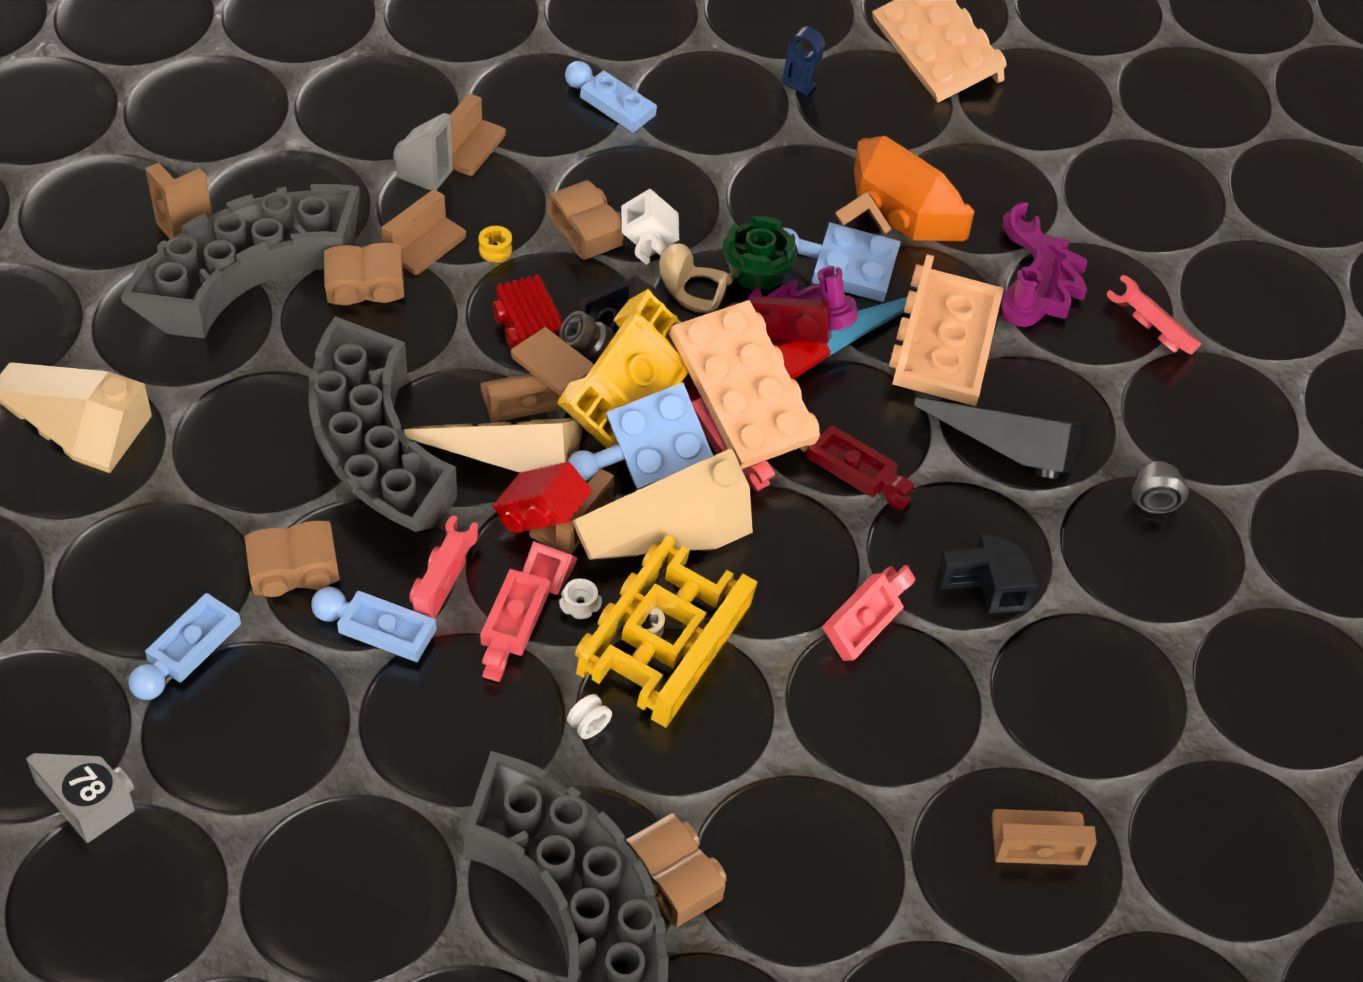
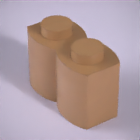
(585, 219)
(363, 273)
(291, 558)
(680, 872)

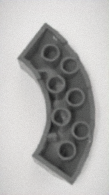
(238, 249)
(360, 434)
(573, 867)

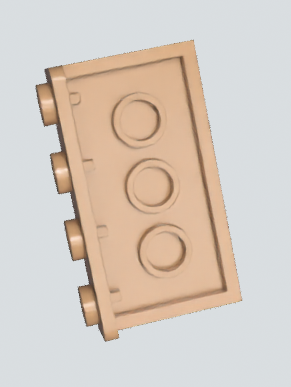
(940, 44)
(946, 334)
(745, 384)

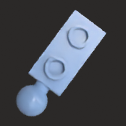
(610, 96)
(376, 622)
(184, 646)

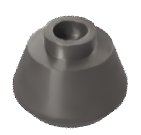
(1159, 488)

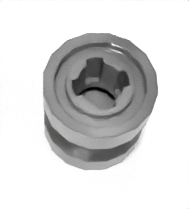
(586, 335)

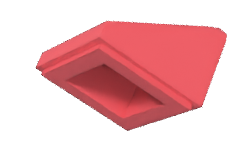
(550, 564)

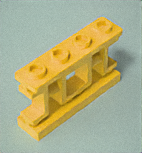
(694, 643)

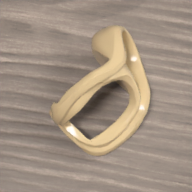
(678, 267)

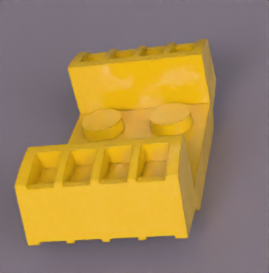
(632, 366)

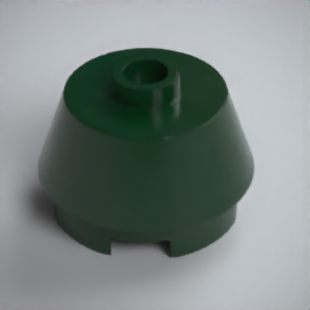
(759, 252)

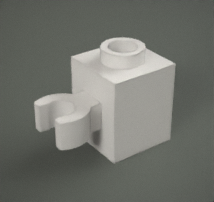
(649, 224)

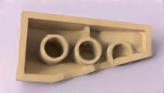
(81, 410)
(506, 445)
(697, 506)

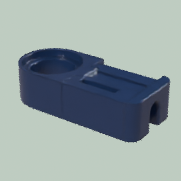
(800, 62)

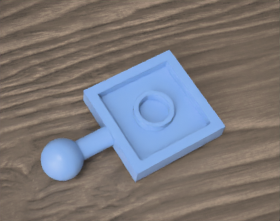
(862, 256)
(653, 438)

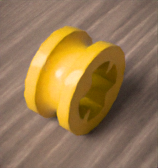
(492, 252)

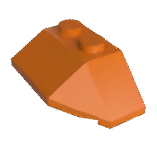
(910, 192)

